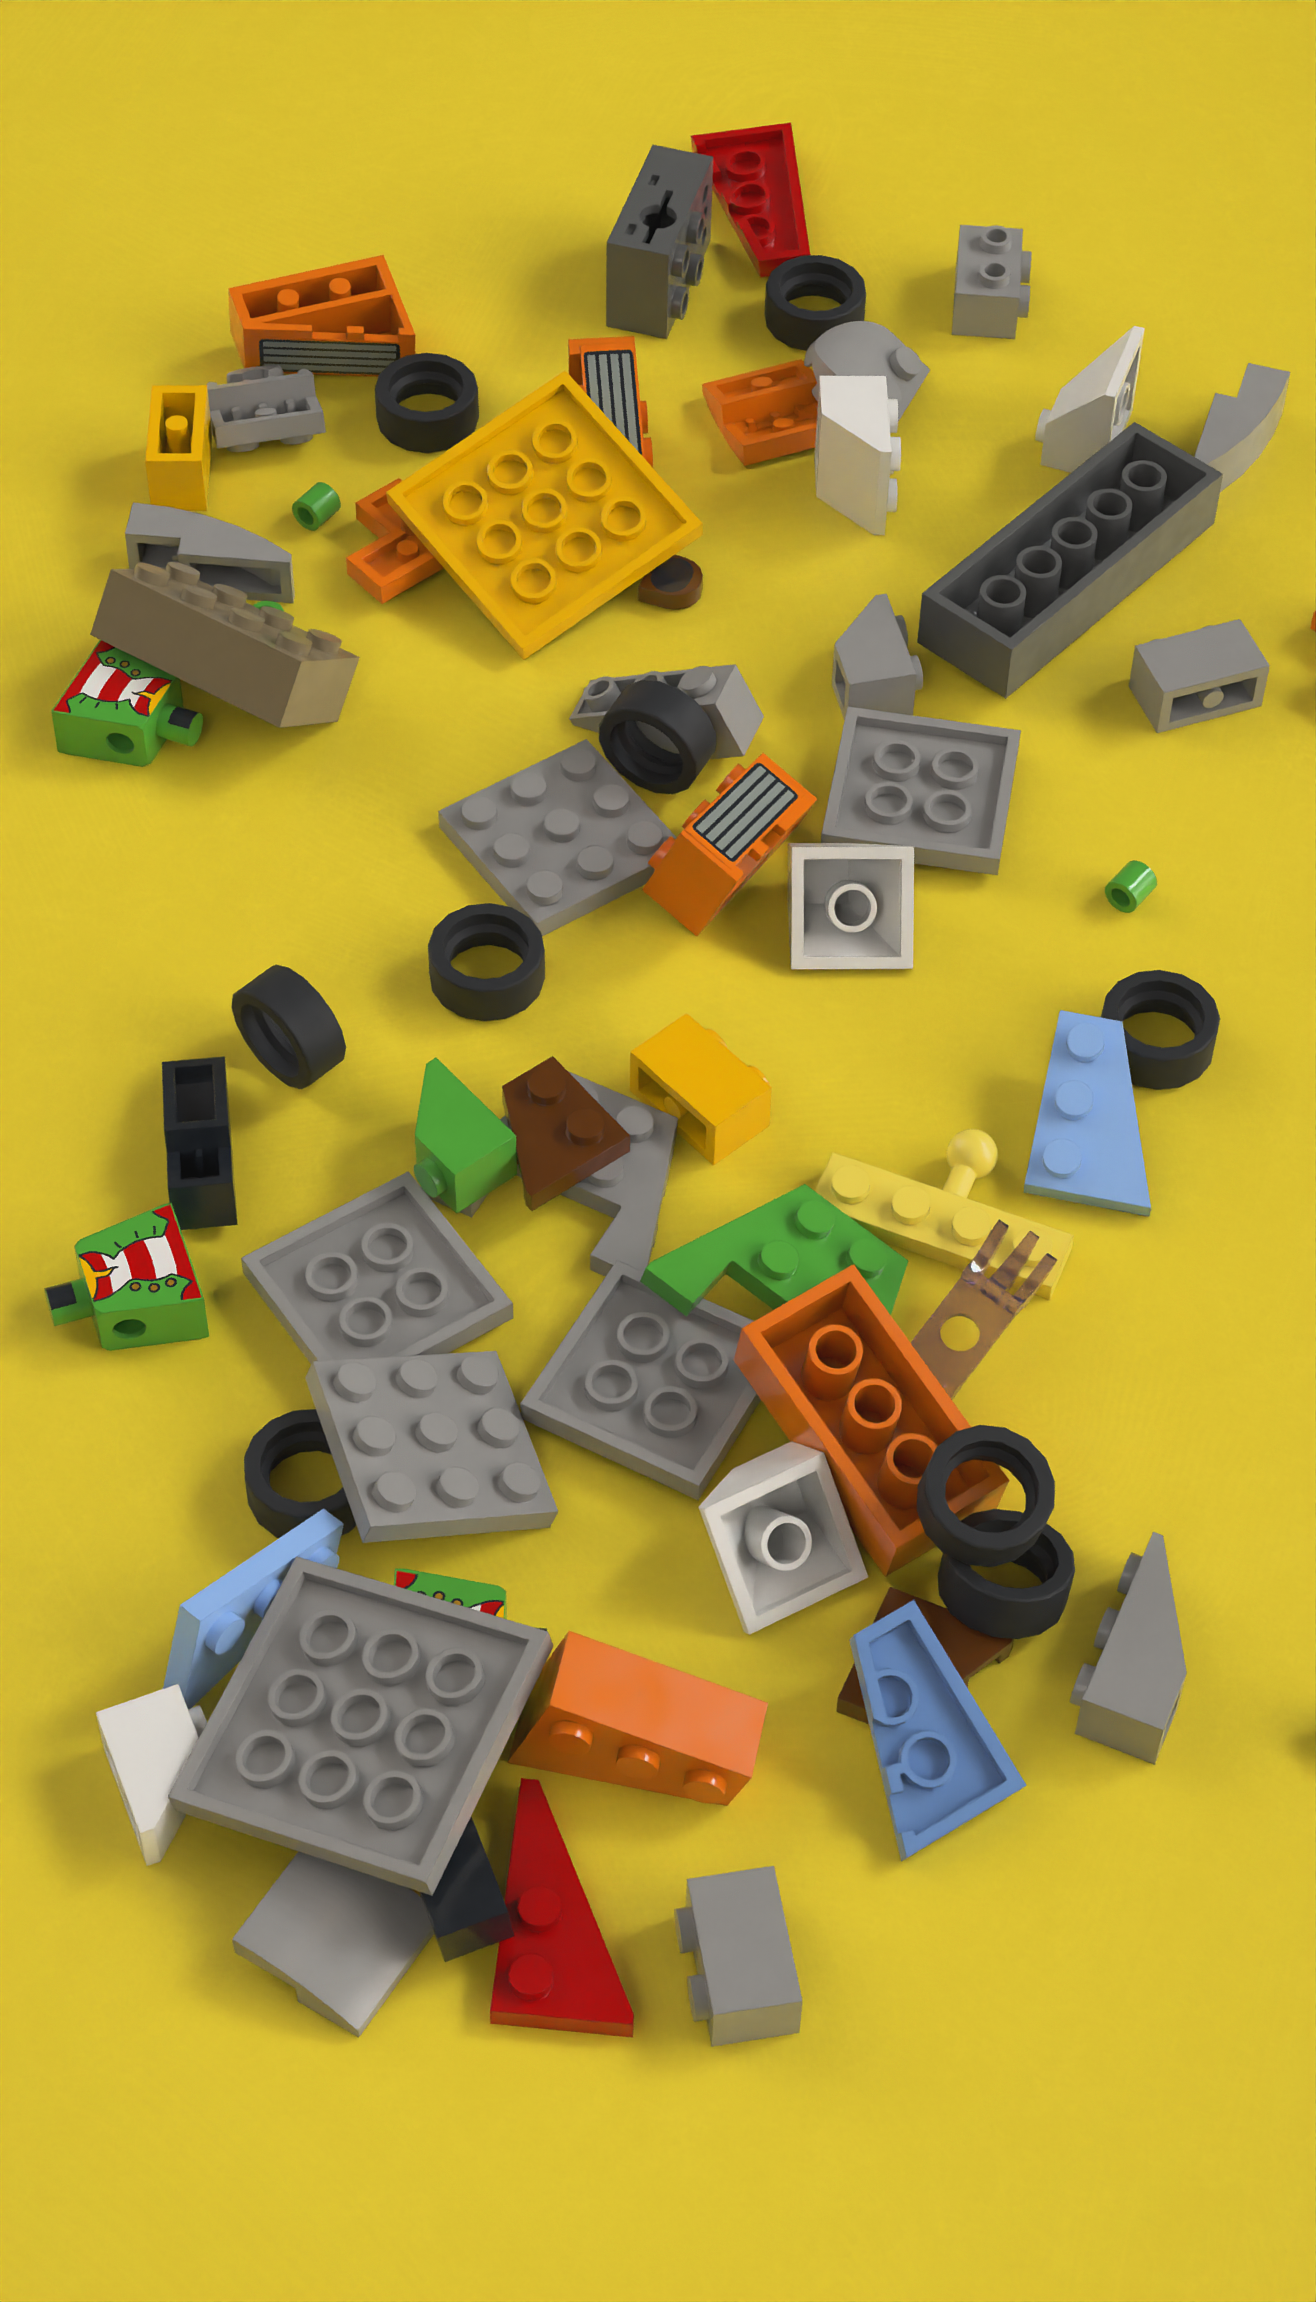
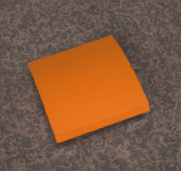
(765, 411)

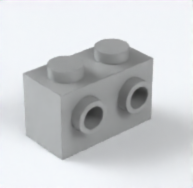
(989, 281)

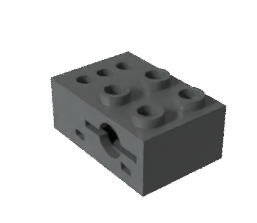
(659, 242)

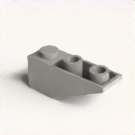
(716, 689)
(1142, 1665)

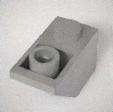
(874, 662)

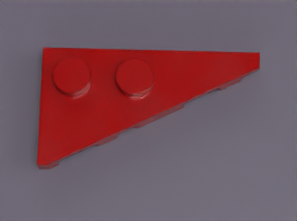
(557, 1962)

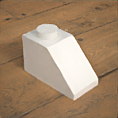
(147, 1750)

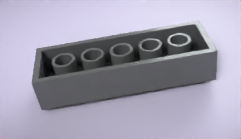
(1068, 559)

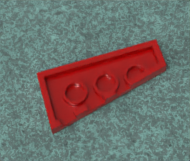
(759, 191)

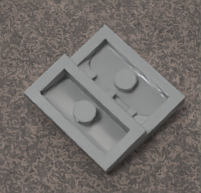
(336, 1938)

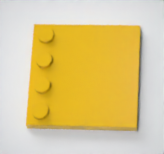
(544, 514)

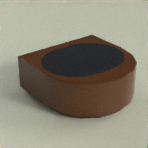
(672, 584)

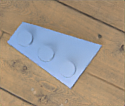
(1088, 1122)
(223, 1617)

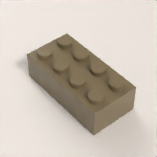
(225, 644)

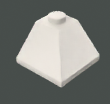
(1092, 406)
(850, 906)
(781, 1535)

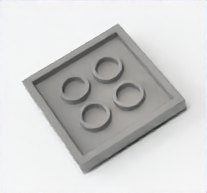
(923, 787)
(558, 836)
(378, 1280)
(647, 1384)
(430, 1446)

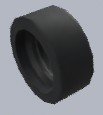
(812, 277)
(426, 375)
(673, 715)
(486, 926)
(1170, 995)
(288, 1026)
(276, 1441)
(1007, 1451)
(1008, 1610)

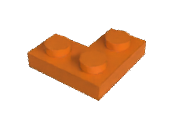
(393, 560)

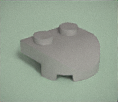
(867, 350)
(263, 407)

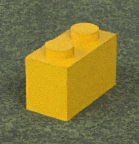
(179, 447)
(703, 1085)

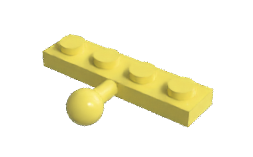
(940, 1221)

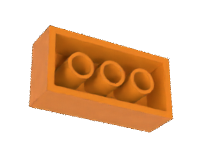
(861, 1393)

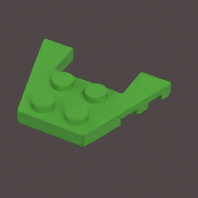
(777, 1255)

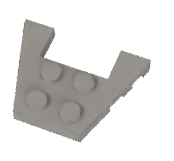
(626, 1188)

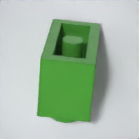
(459, 1142)

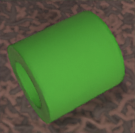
(316, 506)
(1130, 886)

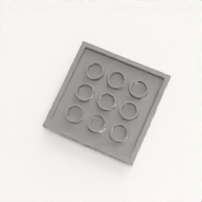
(362, 1724)

